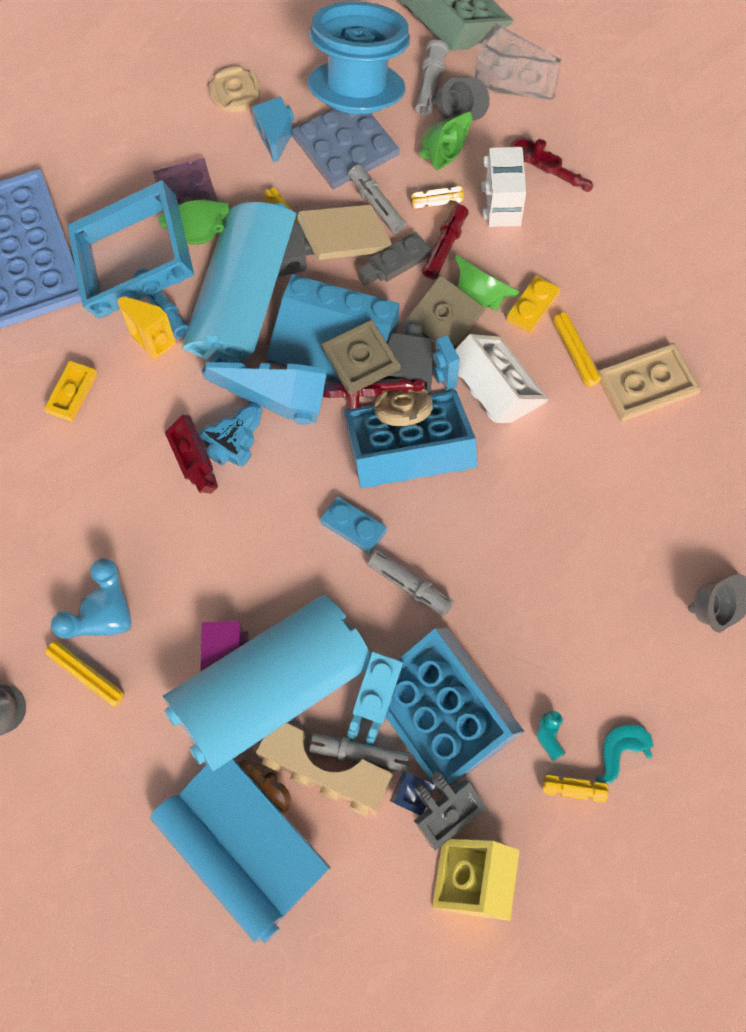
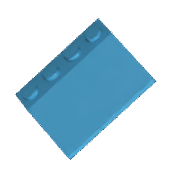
(318, 312)
(402, 453)
(448, 709)

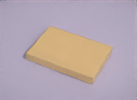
(343, 231)
(648, 382)

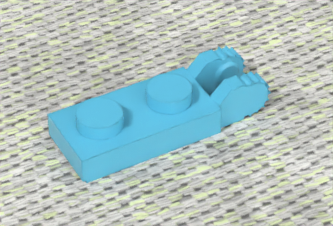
(375, 695)

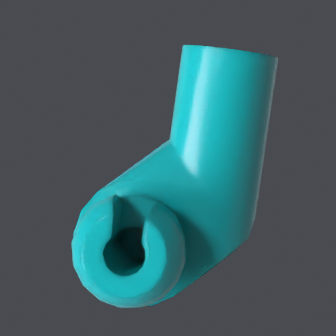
(548, 732)

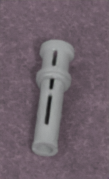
(433, 68)

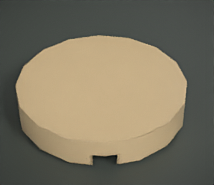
(235, 89)
(402, 408)

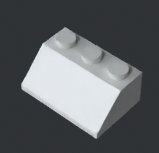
(498, 378)

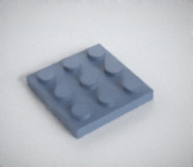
(343, 140)

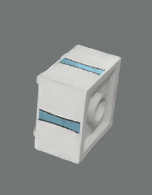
(504, 186)

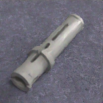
(370, 190)
(421, 590)
(353, 751)

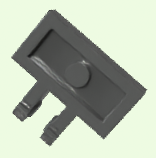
(448, 814)

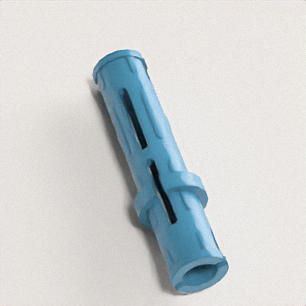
(159, 299)

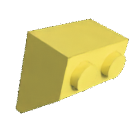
(476, 878)

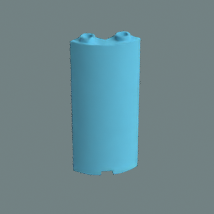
(240, 280)
(267, 682)

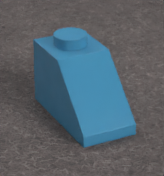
(274, 125)

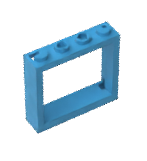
(113, 219)

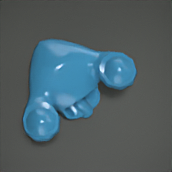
(101, 612)

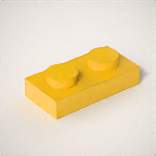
(533, 304)
(71, 391)

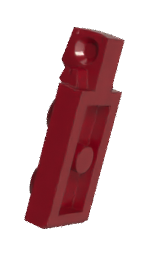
(191, 454)

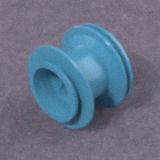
(358, 46)

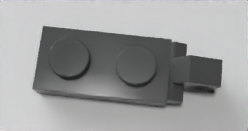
(395, 259)

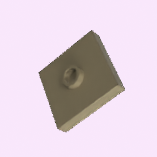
(446, 312)
(360, 356)

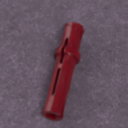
(449, 233)

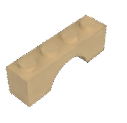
(361, 786)

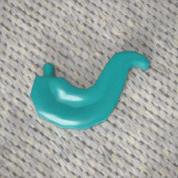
(621, 739)

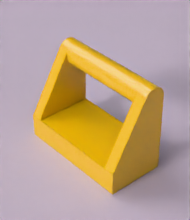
(147, 326)

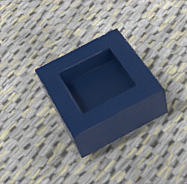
(405, 795)

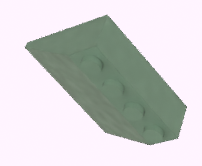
(459, 22)

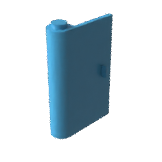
(240, 847)

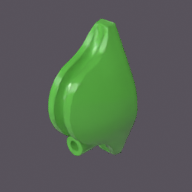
(445, 139)
(200, 220)
(481, 286)

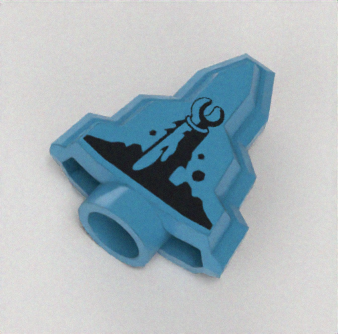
(232, 436)

